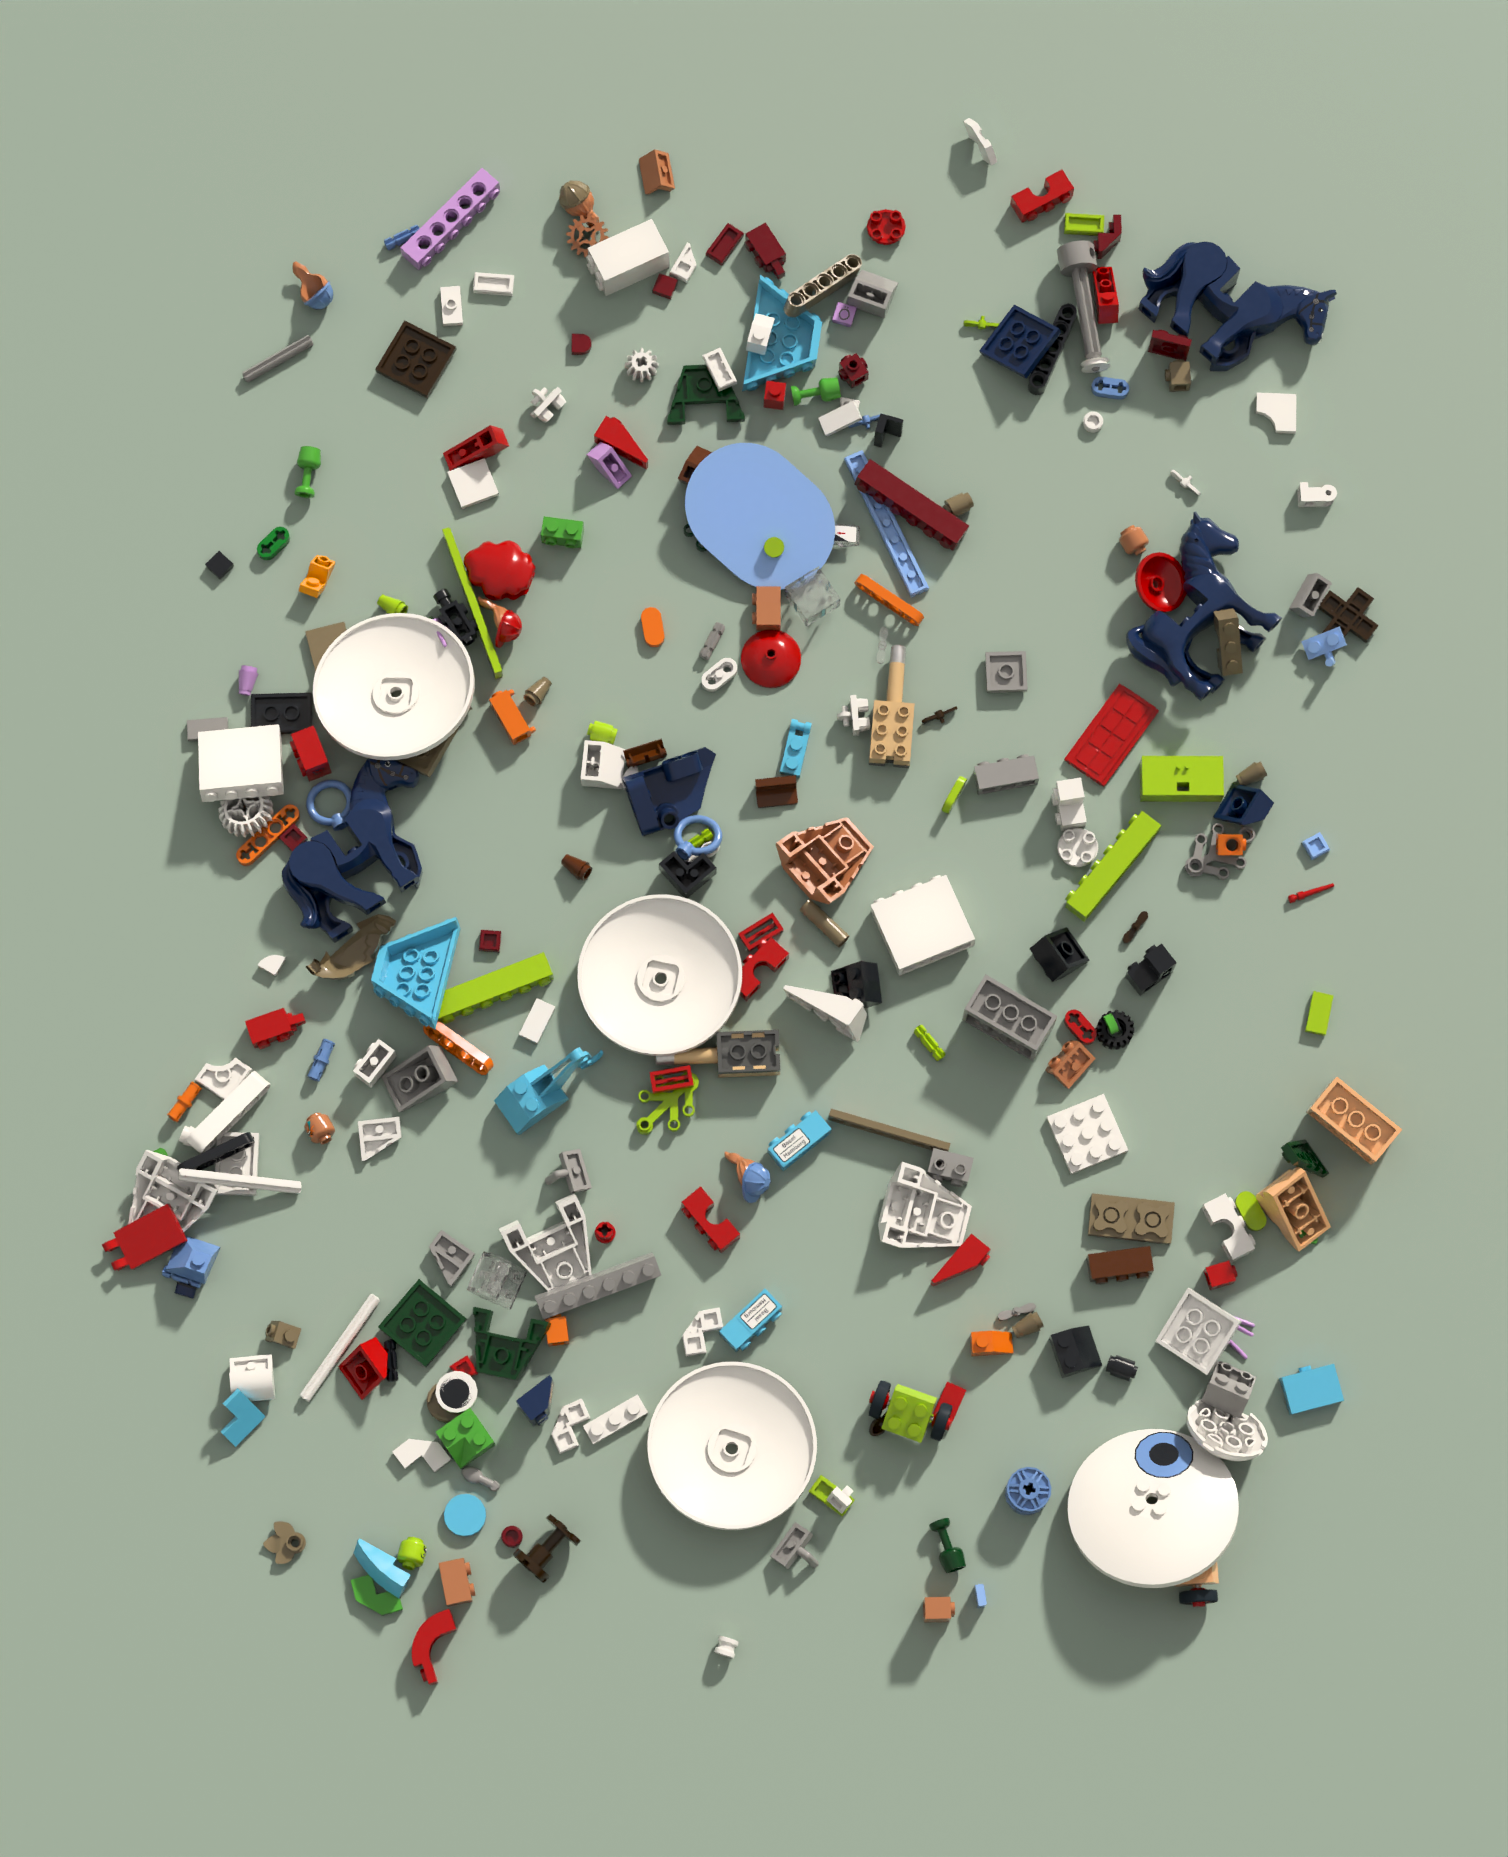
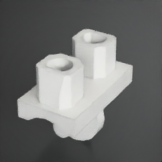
(554, 398)
(856, 706)

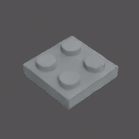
(1006, 671)

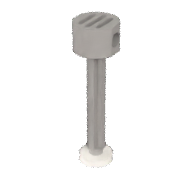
(1077, 261)

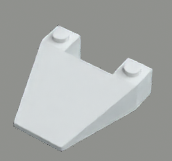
(556, 1253)

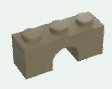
(1229, 650)

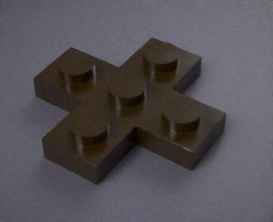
(1349, 614)

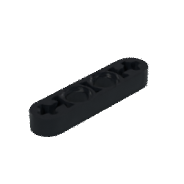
(218, 1153)

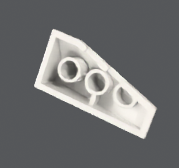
(842, 1011)

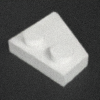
(378, 1135)

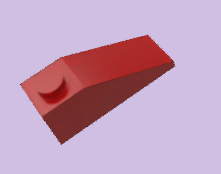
(615, 435)
(479, 446)
(966, 1258)

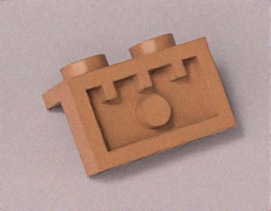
(1070, 1063)

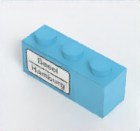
(798, 1140)
(751, 1321)

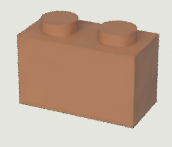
(767, 608)
(456, 1582)
(938, 1609)

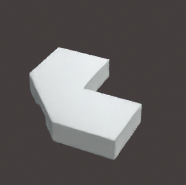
(986, 149)
(703, 1322)
(569, 1416)
(414, 1449)

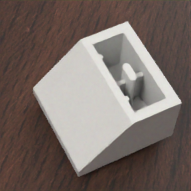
(602, 765)

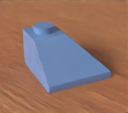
(193, 1259)

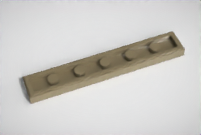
(887, 1131)

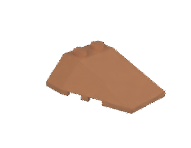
(824, 858)

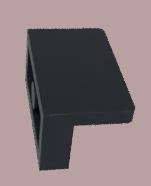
(889, 425)

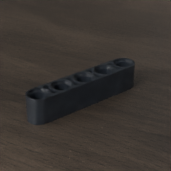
(1051, 358)

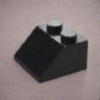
(1059, 954)
(1075, 1351)

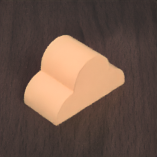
(1294, 1207)

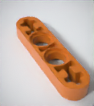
(889, 600)
(270, 837)
(476, 1059)

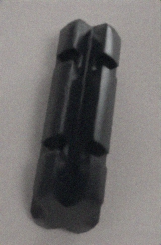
(390, 1347)

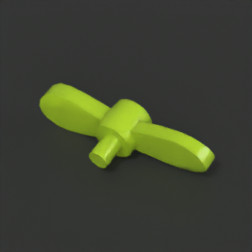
(981, 324)

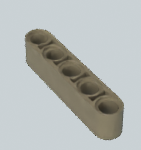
(845, 269)

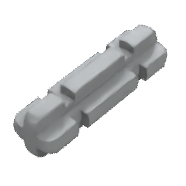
(712, 641)

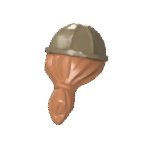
(577, 200)

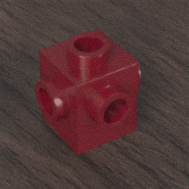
(853, 370)

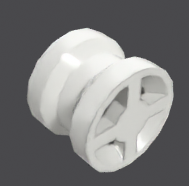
(726, 1647)

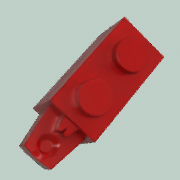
(273, 1027)

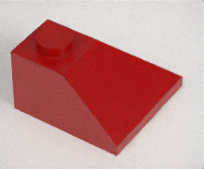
(366, 1367)

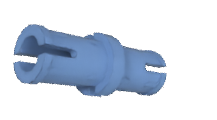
(321, 1060)

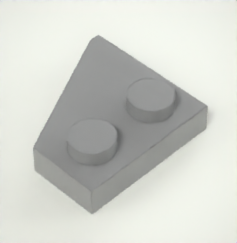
(450, 1256)

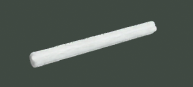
(239, 1181)
(340, 1347)

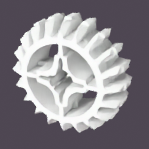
(257, 816)

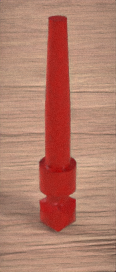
(1301, 895)

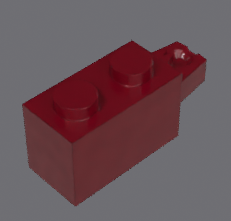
(766, 250)

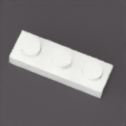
(615, 1419)

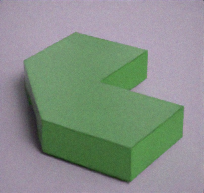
(366, 1595)

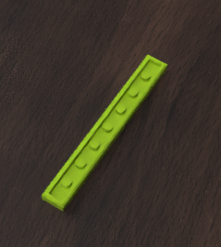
(472, 603)

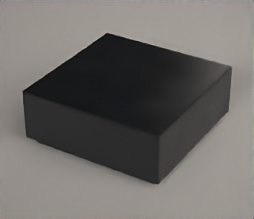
(219, 565)

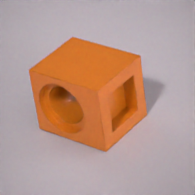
(1221, 840)
(558, 1331)

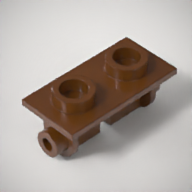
(645, 753)

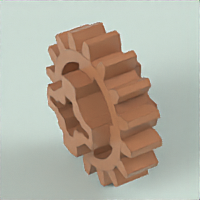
(581, 228)

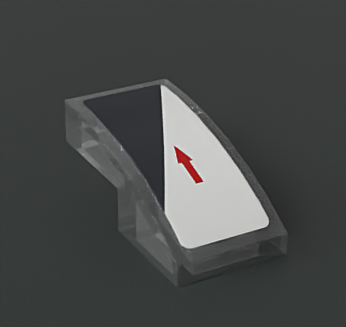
(846, 535)

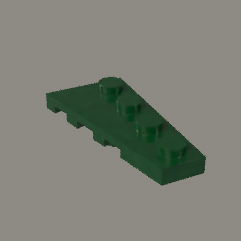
(1303, 1156)

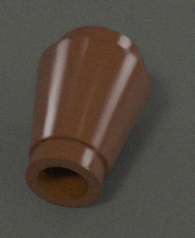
(577, 867)

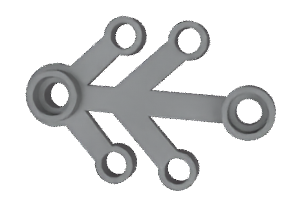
(1211, 856)

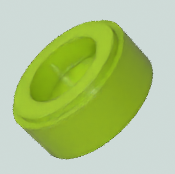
(774, 547)

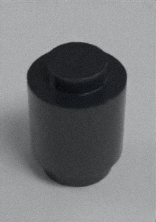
(1121, 1367)

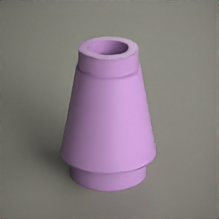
(247, 679)

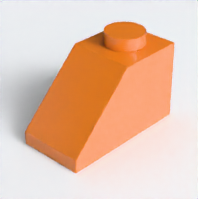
(991, 1343)

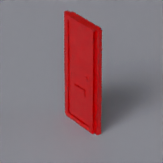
(1111, 735)

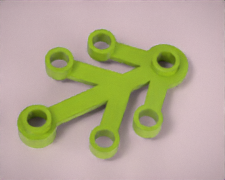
(669, 1099)

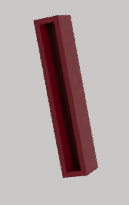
(911, 505)

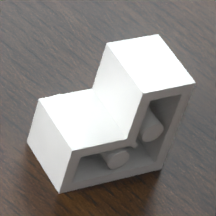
(1069, 799)

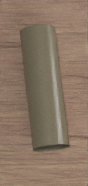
(824, 923)

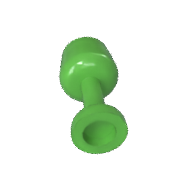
(827, 389)
(308, 459)

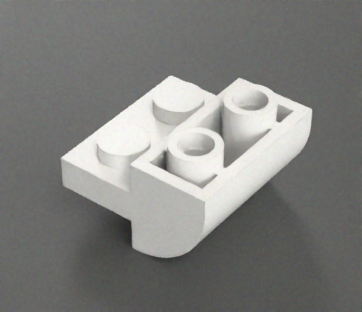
(253, 1377)

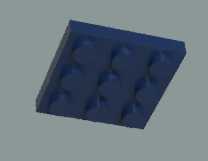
(1020, 341)

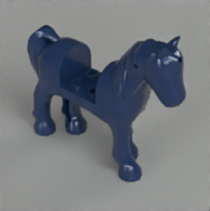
(1165, 643)

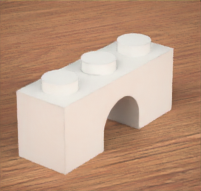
(1222, 1211)

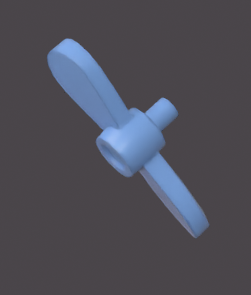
(866, 421)

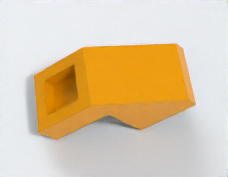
(317, 576)

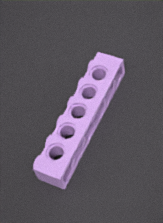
(482, 182)

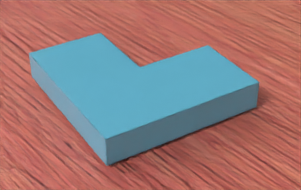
(245, 1420)

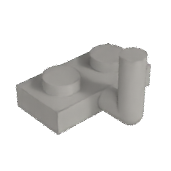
(573, 1170)
(793, 1546)

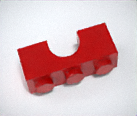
(1029, 205)
(769, 955)
(719, 1235)

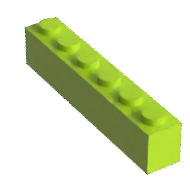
(1112, 866)
(495, 986)

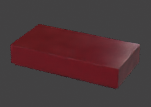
(724, 244)

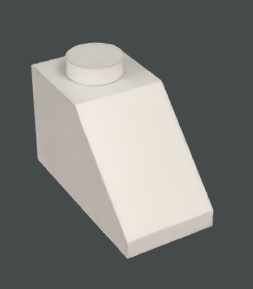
(760, 334)

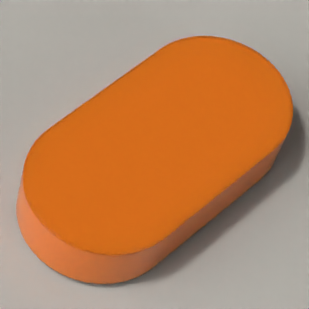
(652, 627)

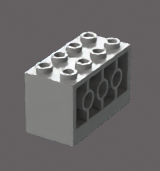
(1009, 1017)

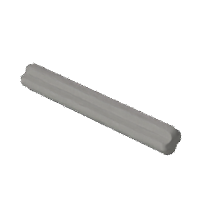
(277, 358)

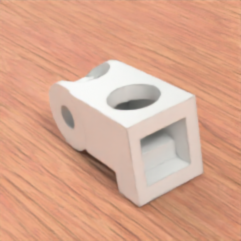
(1315, 495)

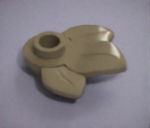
(282, 1542)

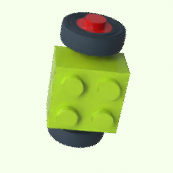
(909, 1412)

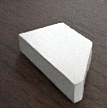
(685, 265)

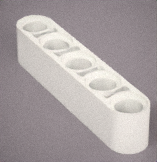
(228, 1113)

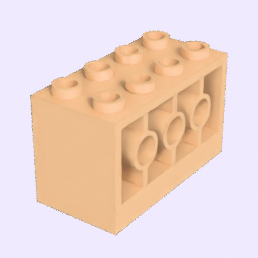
(1354, 1120)

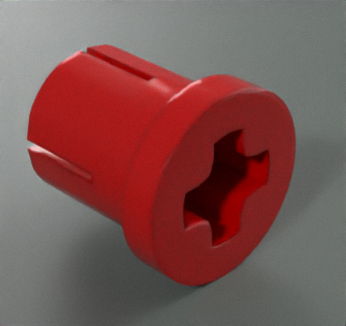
(610, 1235)

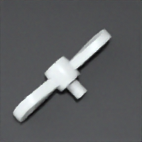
(1184, 482)

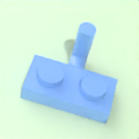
(1324, 644)

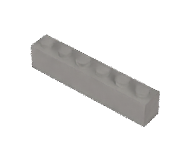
(597, 1285)

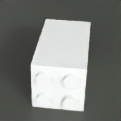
(627, 257)

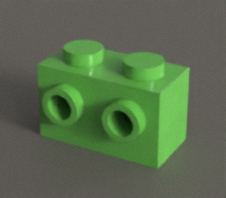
(562, 532)

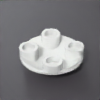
(1077, 847)

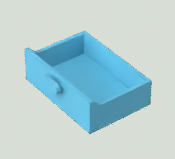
(1311, 1388)

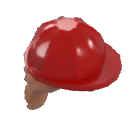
(506, 621)

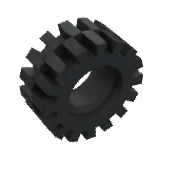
(1115, 1042)

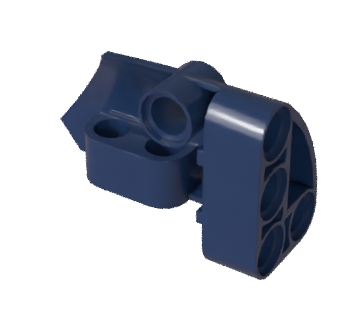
(669, 789)

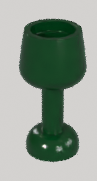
(951, 1558)

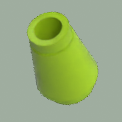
(392, 605)

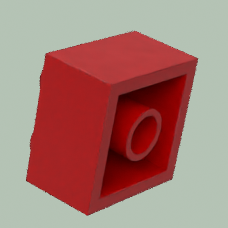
(312, 757)

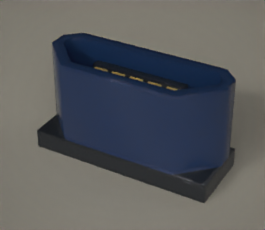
(185, 1290)

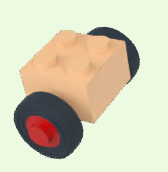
(1197, 1595)

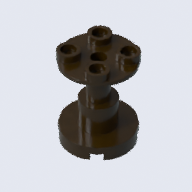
(541, 1554)

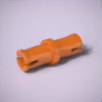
(184, 1101)

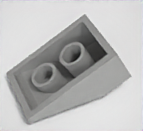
(419, 1078)

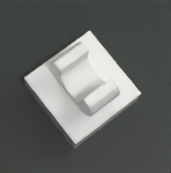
(840, 1499)

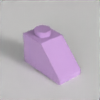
(609, 464)

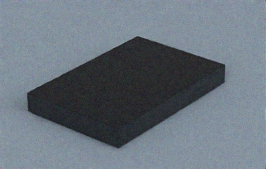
(288, 710)

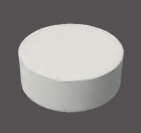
(1093, 422)

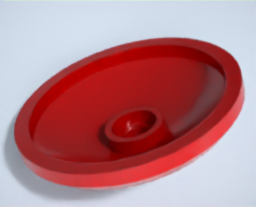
(1167, 578)
(775, 670)

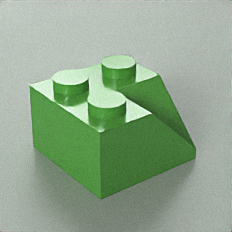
(465, 1438)

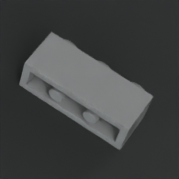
(1006, 774)

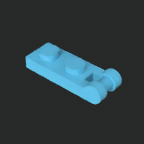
(795, 749)

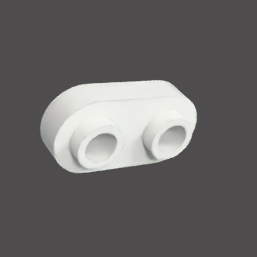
(718, 675)

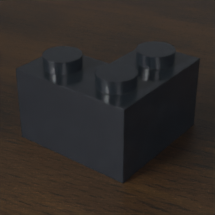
(686, 877)
(1152, 970)

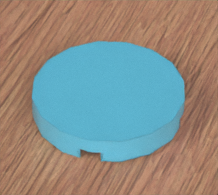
(465, 1515)

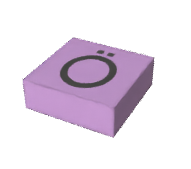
(844, 314)

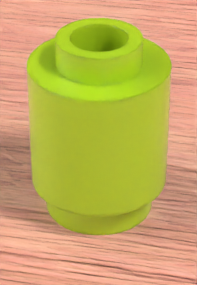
(602, 732)

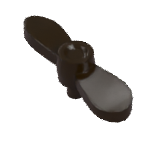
(939, 715)
(1135, 927)

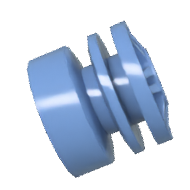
(1017, 1497)

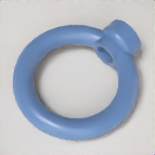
(337, 821)
(686, 849)

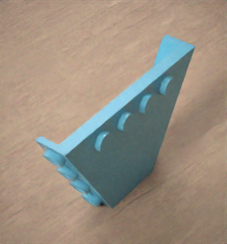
(792, 340)
(416, 970)

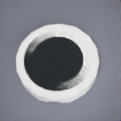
(456, 1392)

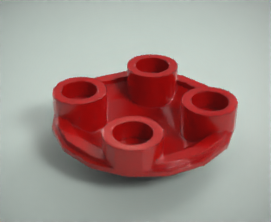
(886, 226)

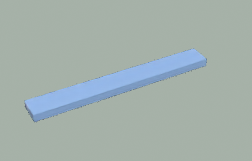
(890, 533)

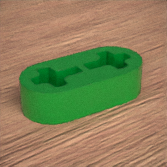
(270, 540)

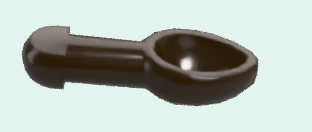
(876, 1425)

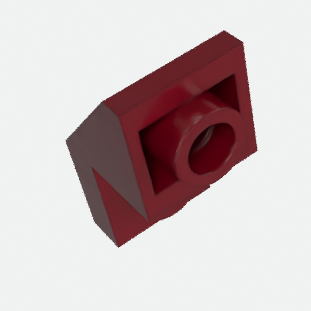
(1107, 241)

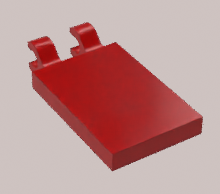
(146, 1238)

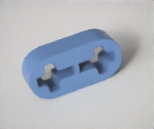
(1110, 388)

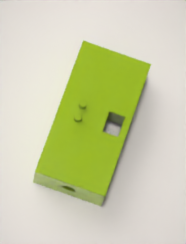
(1181, 779)

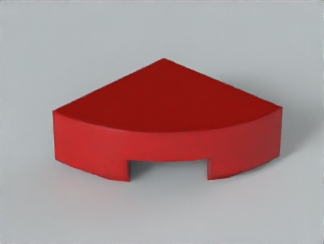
(464, 1365)

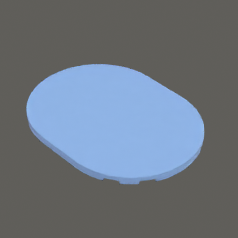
(755, 494)

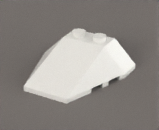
(159, 1185)
(921, 1211)

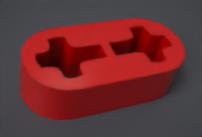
(1084, 1023)

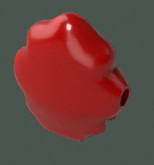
(500, 570)

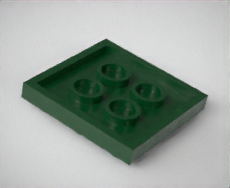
(422, 1323)

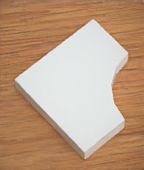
(1279, 410)
(223, 1079)

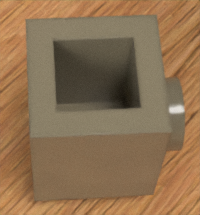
(1178, 376)

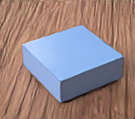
(1315, 846)
(980, 1595)

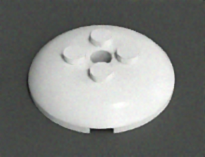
(1226, 1434)

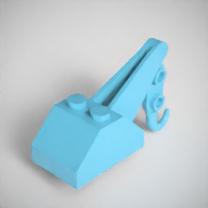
(538, 1092)

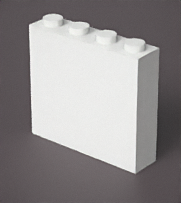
(240, 763)
(922, 924)

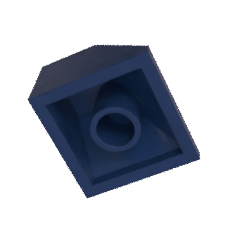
(1244, 805)

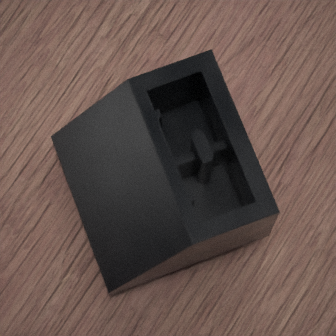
(858, 982)

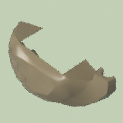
(356, 952)

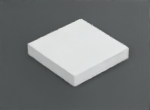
(473, 483)

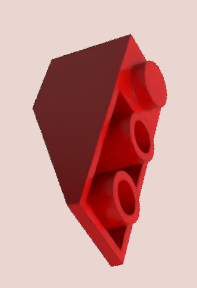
(1105, 295)

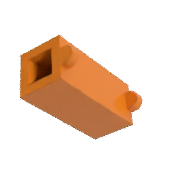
(510, 716)

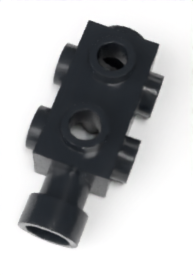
(461, 622)

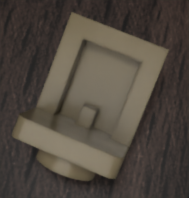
(282, 1334)

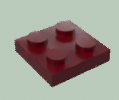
(1169, 345)

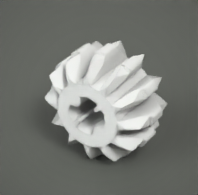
(644, 371)

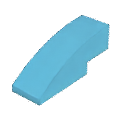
(381, 1568)

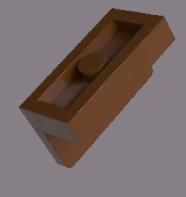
(776, 791)

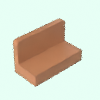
(656, 172)

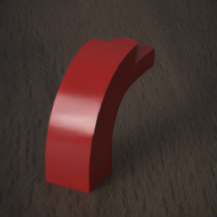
(429, 1632)

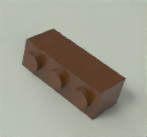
(1120, 1265)

